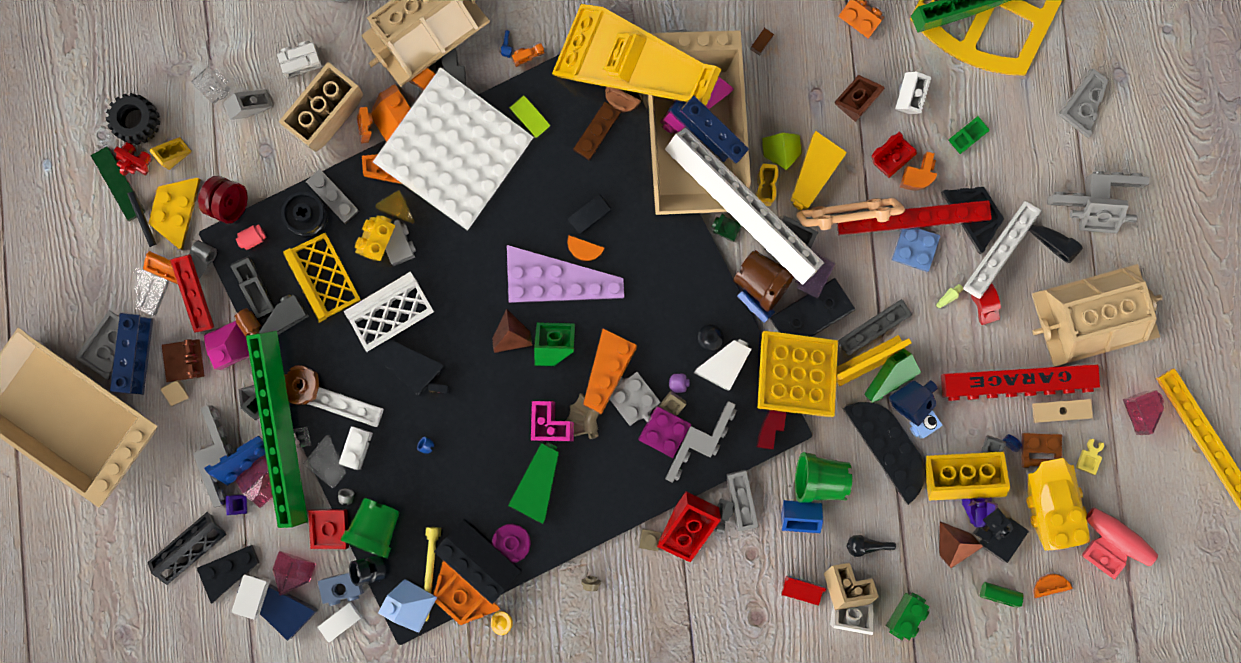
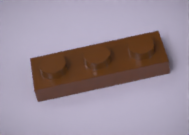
(597, 131)

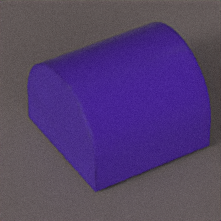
(236, 504)

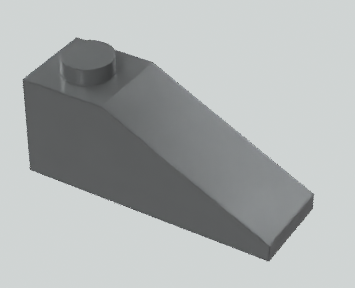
(285, 315)

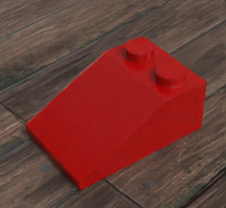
(689, 526)

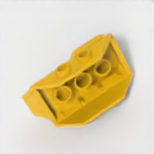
(1057, 505)

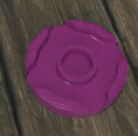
(512, 541)

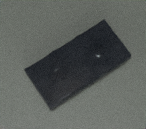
(814, 314)

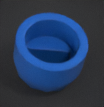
(424, 445)

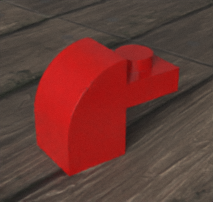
(988, 305)

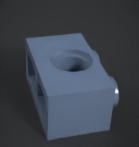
(329, 591)

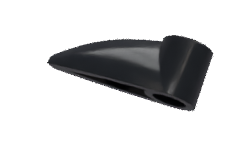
(1059, 244)

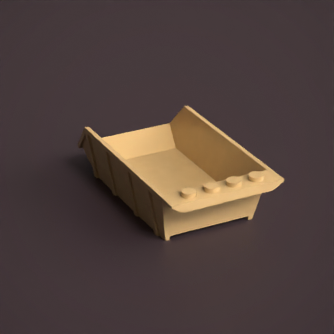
(673, 186)
(67, 420)

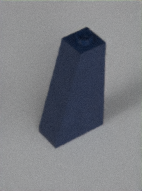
(285, 612)

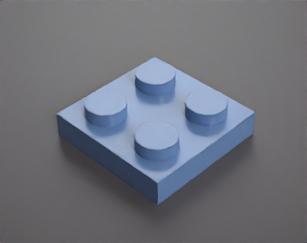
(916, 248)

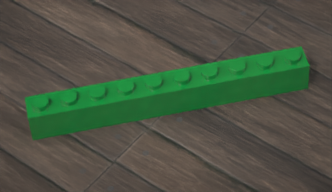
(277, 429)

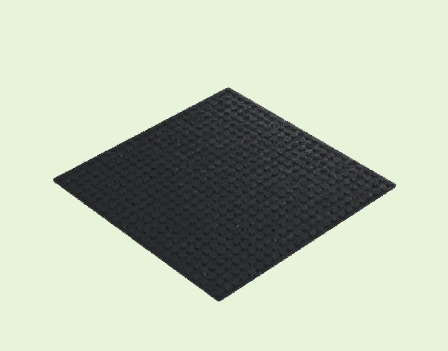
(484, 424)

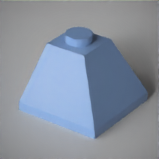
(408, 605)

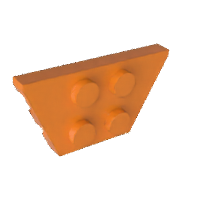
(460, 598)

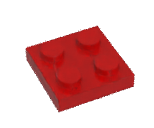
(327, 528)

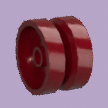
(222, 199)

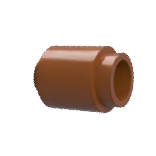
(247, 322)

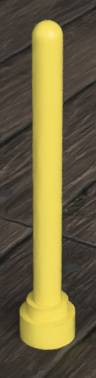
(433, 535)

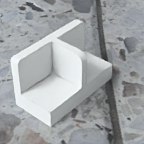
(250, 596)

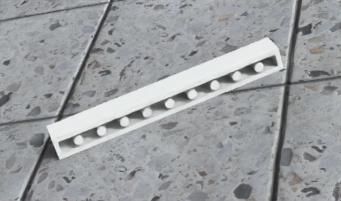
(744, 206)

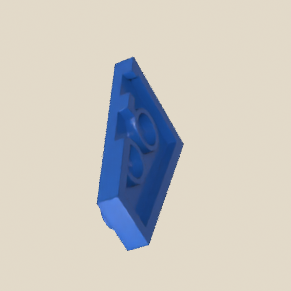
(234, 465)

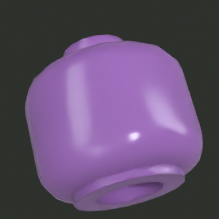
(679, 383)

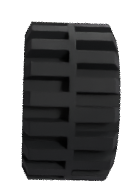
(122, 108)

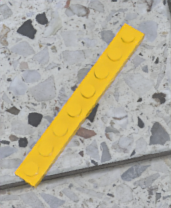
(1202, 432)

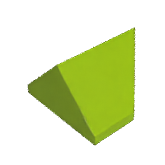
(782, 149)

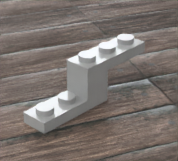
(1098, 186)
(701, 442)
(212, 454)

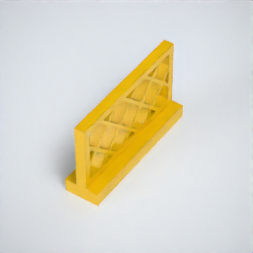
(305, 280)
(869, 360)

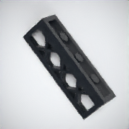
(183, 546)

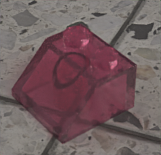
(1144, 411)

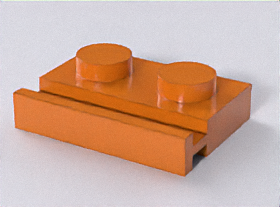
(364, 122)

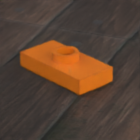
(159, 266)

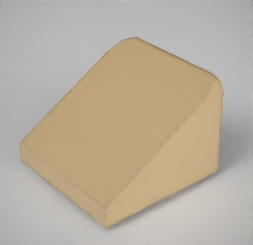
(174, 392)

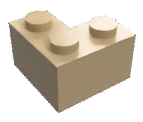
(847, 591)

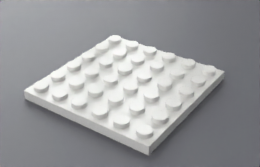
(453, 149)

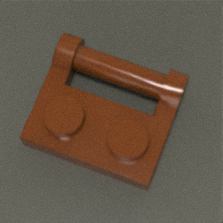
(1040, 444)

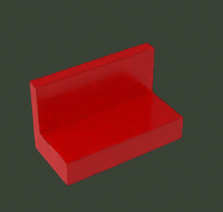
(802, 590)

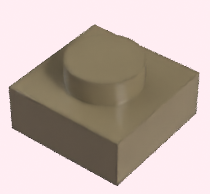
(673, 403)
(649, 539)

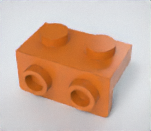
(861, 16)

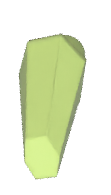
(950, 295)

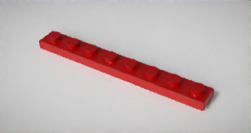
(921, 218)

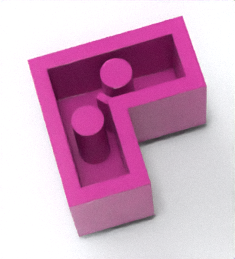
(544, 424)

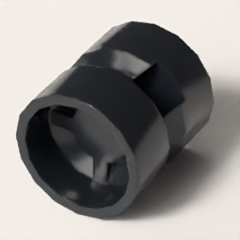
(367, 570)

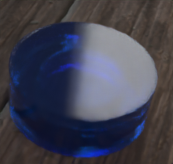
(1012, 443)

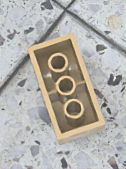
(322, 108)

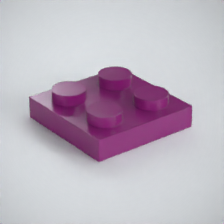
(664, 431)

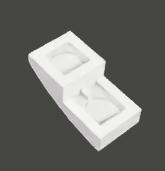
(339, 622)

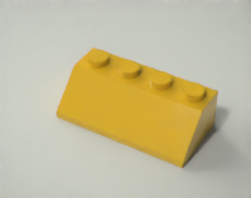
(967, 476)

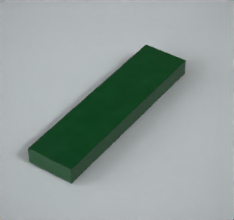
(115, 181)

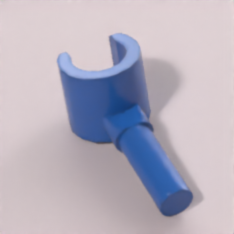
(506, 50)

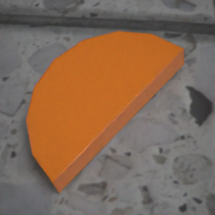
(584, 250)
(1050, 585)

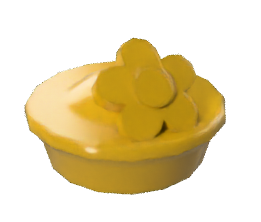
(501, 622)

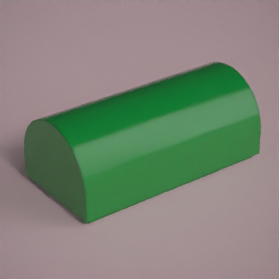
(1001, 595)

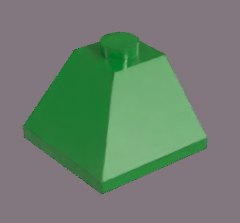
(553, 342)

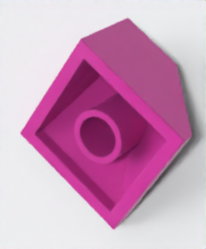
(226, 346)

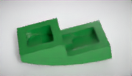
(969, 135)

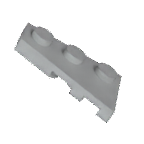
(1083, 104)
(100, 347)

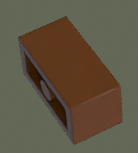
(762, 41)

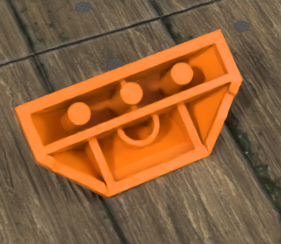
(389, 111)

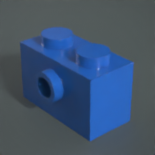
(802, 517)

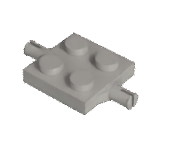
(1103, 215)
(634, 399)

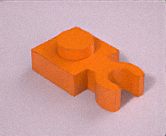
(524, 55)

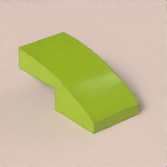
(529, 116)

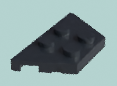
(982, 231)

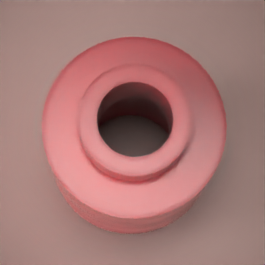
(250, 237)

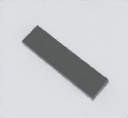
(874, 327)

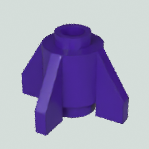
(978, 509)

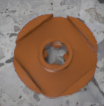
(310, 385)

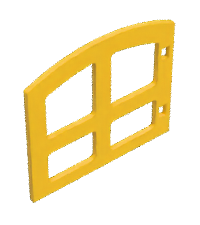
(967, 52)

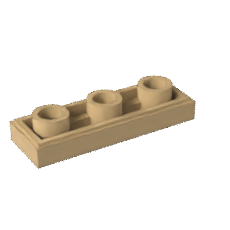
(1072, 410)

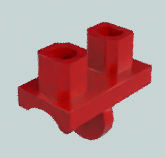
(131, 163)

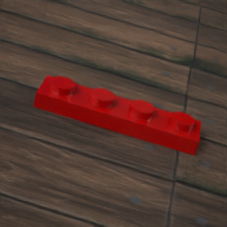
(192, 293)

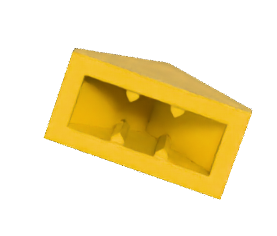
(171, 152)

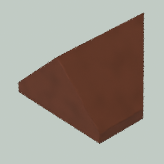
(511, 334)
(956, 544)

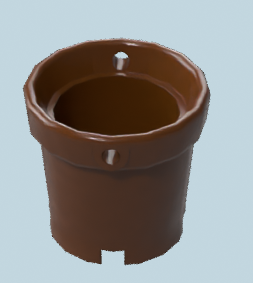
(763, 279)

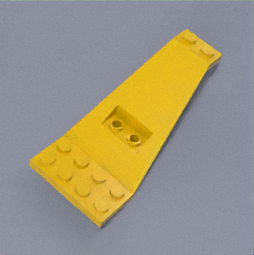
(622, 56)

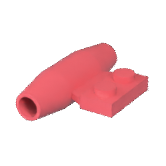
(1115, 544)

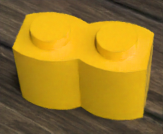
(766, 180)

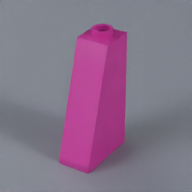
(719, 91)

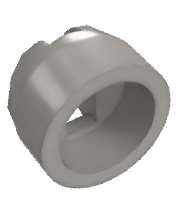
(345, 496)

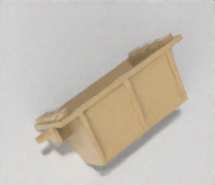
(417, 33)
(1096, 315)

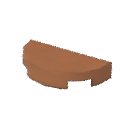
(620, 100)

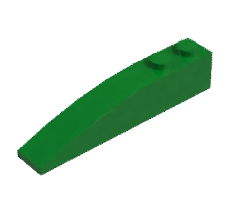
(949, 11)

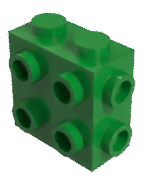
(908, 616)

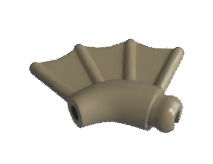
(583, 419)

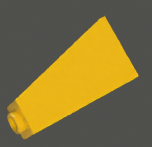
(817, 167)

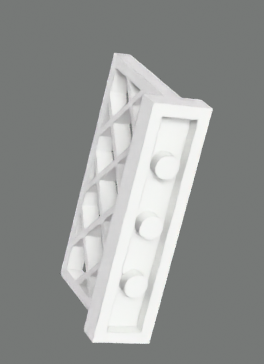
(382, 300)

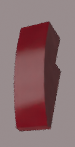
(773, 422)

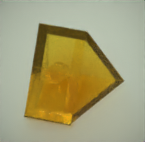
(396, 206)

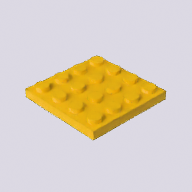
(798, 374)

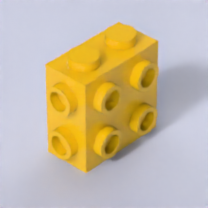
(375, 237)

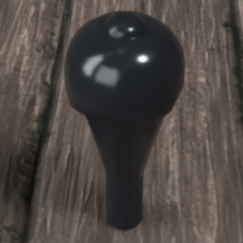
(858, 545)

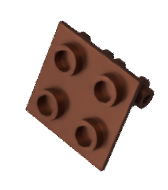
(183, 360)

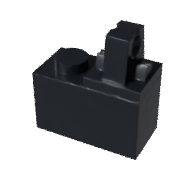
(1006, 546)

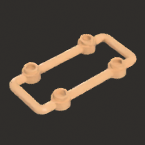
(875, 207)

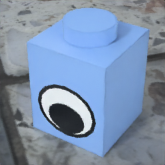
(928, 426)

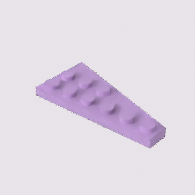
(543, 279)

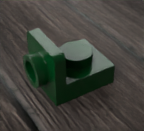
(726, 227)

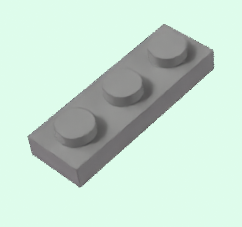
(332, 196)
(742, 500)

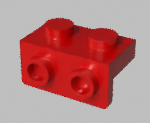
(893, 154)

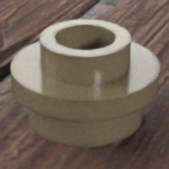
(590, 583)

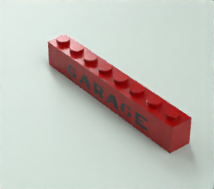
(1020, 381)

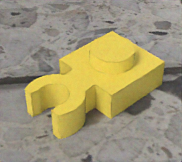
(1089, 460)

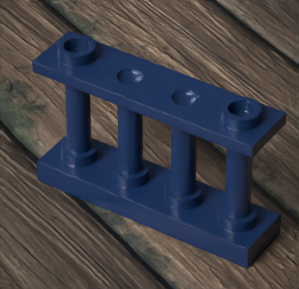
(708, 129)
(131, 354)

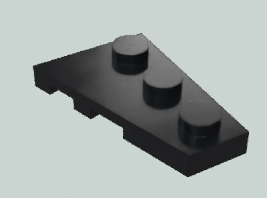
(226, 571)

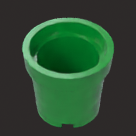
(821, 479)
(372, 528)

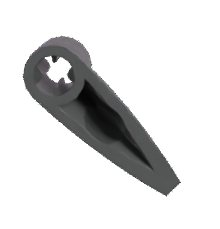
(202, 255)

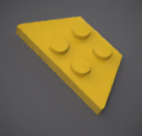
(174, 209)

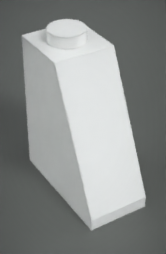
(725, 365)

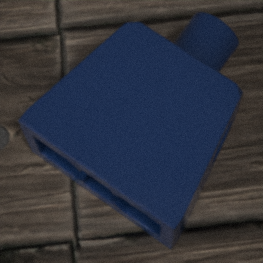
(914, 401)

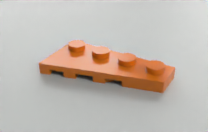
(608, 367)

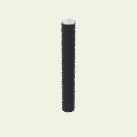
(141, 218)

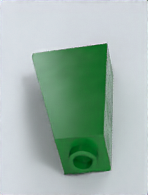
(536, 486)

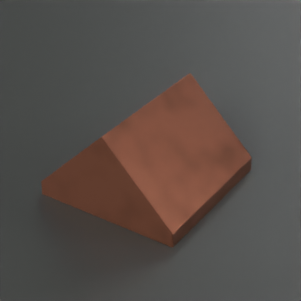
(858, 97)

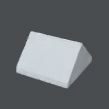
(854, 619)

